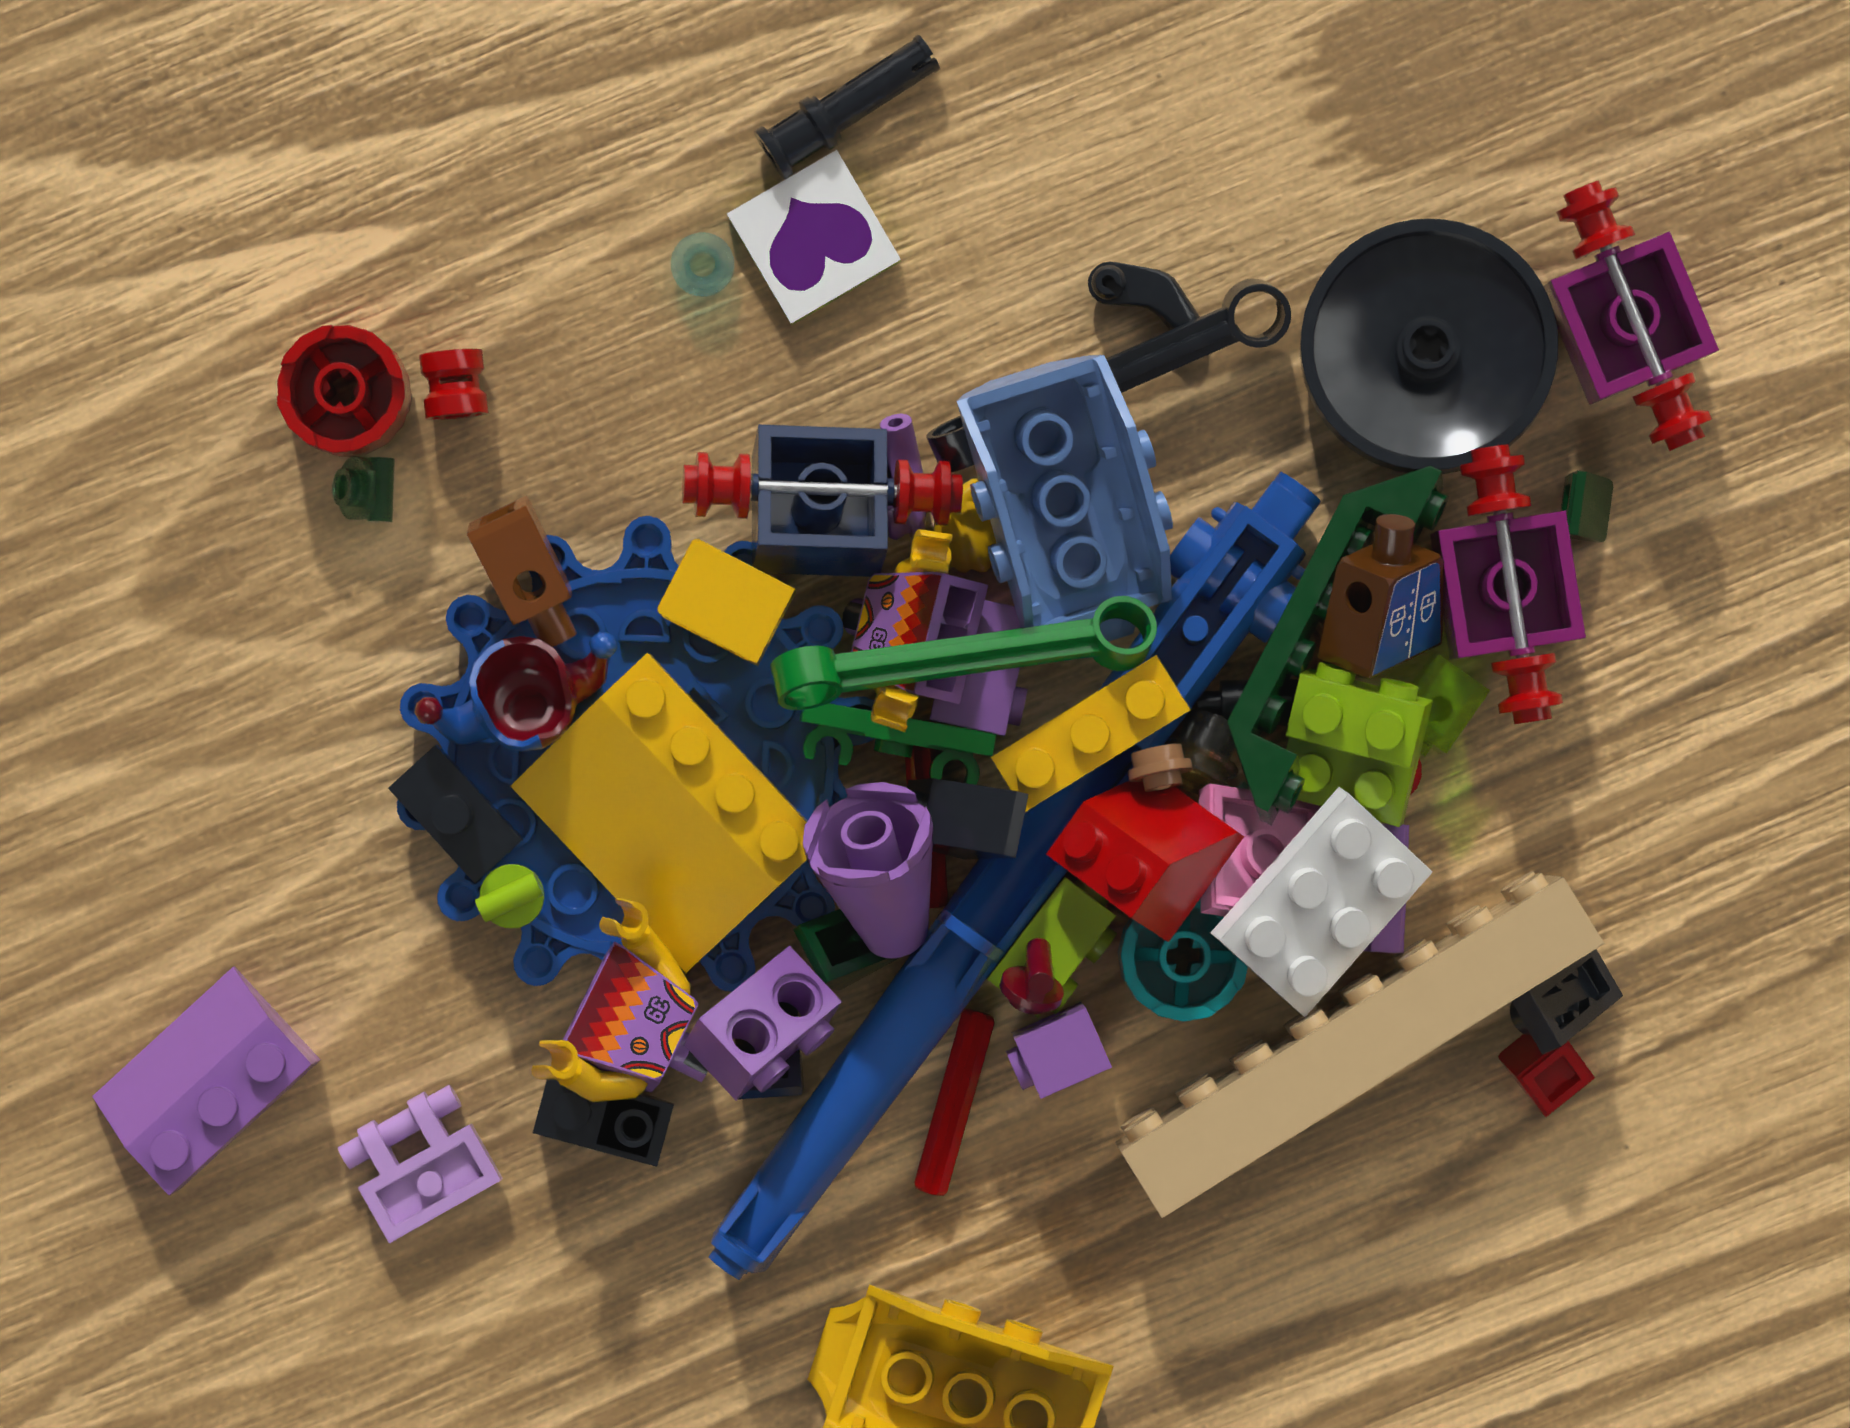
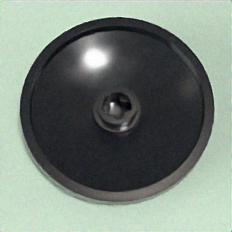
(1428, 345)

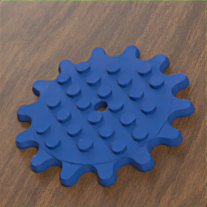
(725, 686)

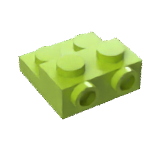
(1357, 739)

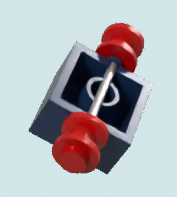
(820, 497)

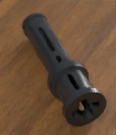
(821, 121)

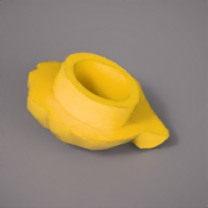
(970, 535)

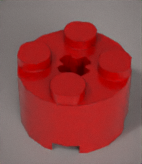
(307, 390)

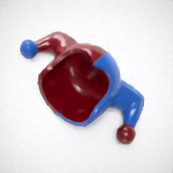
(521, 694)

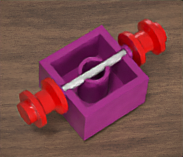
(1631, 317)
(1509, 584)

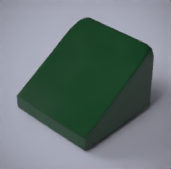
(1587, 505)

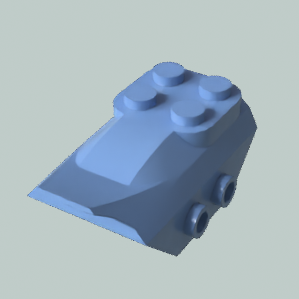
(1067, 493)

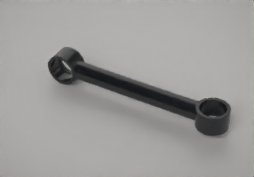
(1151, 358)

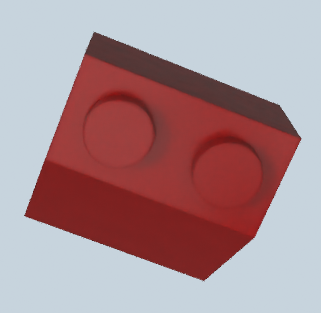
(1146, 852)

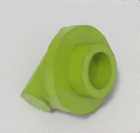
(510, 896)

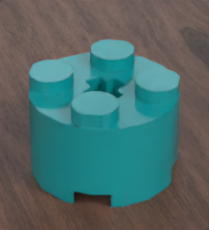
(1174, 995)

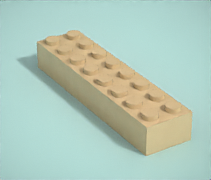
(1357, 1042)

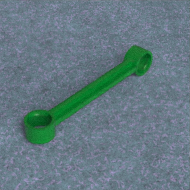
(817, 676)

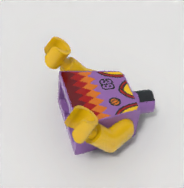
(915, 607)
(628, 1019)

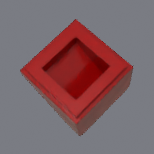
(1547, 1077)

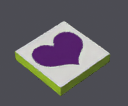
(814, 237)

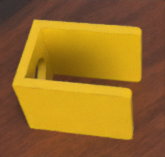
(726, 601)

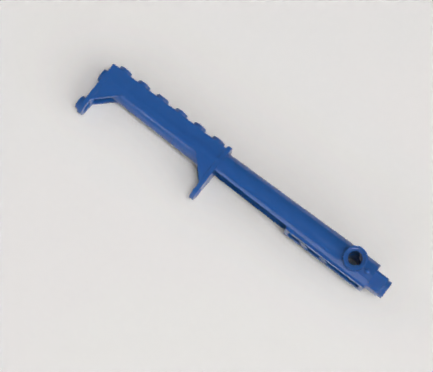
(1224, 588)

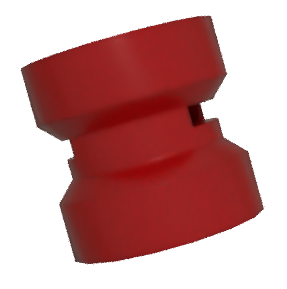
(456, 398)

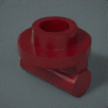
(1032, 986)

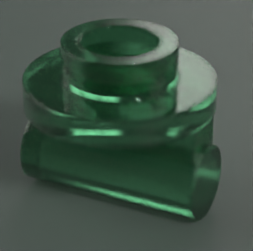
(365, 488)

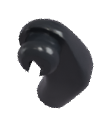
(1142, 287)

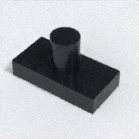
(456, 813)
(1565, 1002)

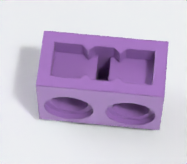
(756, 1017)
(1058, 1051)

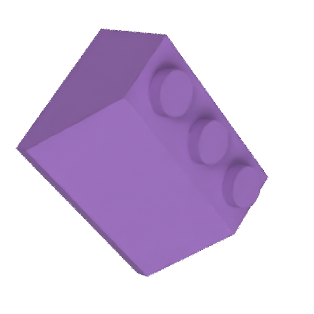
(203, 1081)

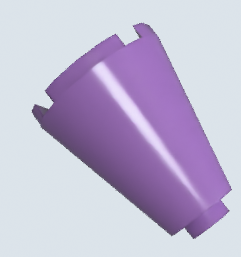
(876, 863)

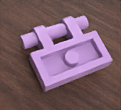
(431, 1180)

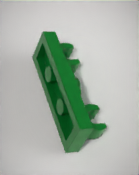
(953, 741)

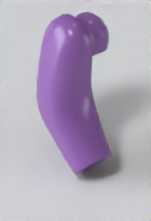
(902, 445)

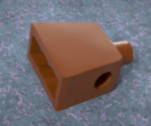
(513, 543)

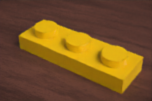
(1091, 732)

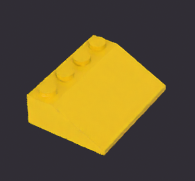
(666, 811)

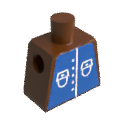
(1384, 602)

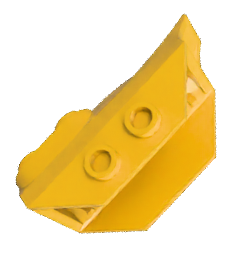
(937, 1367)

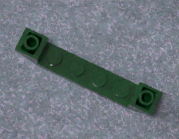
(1268, 767)

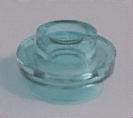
(702, 244)

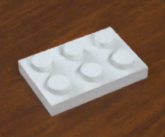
(1321, 901)

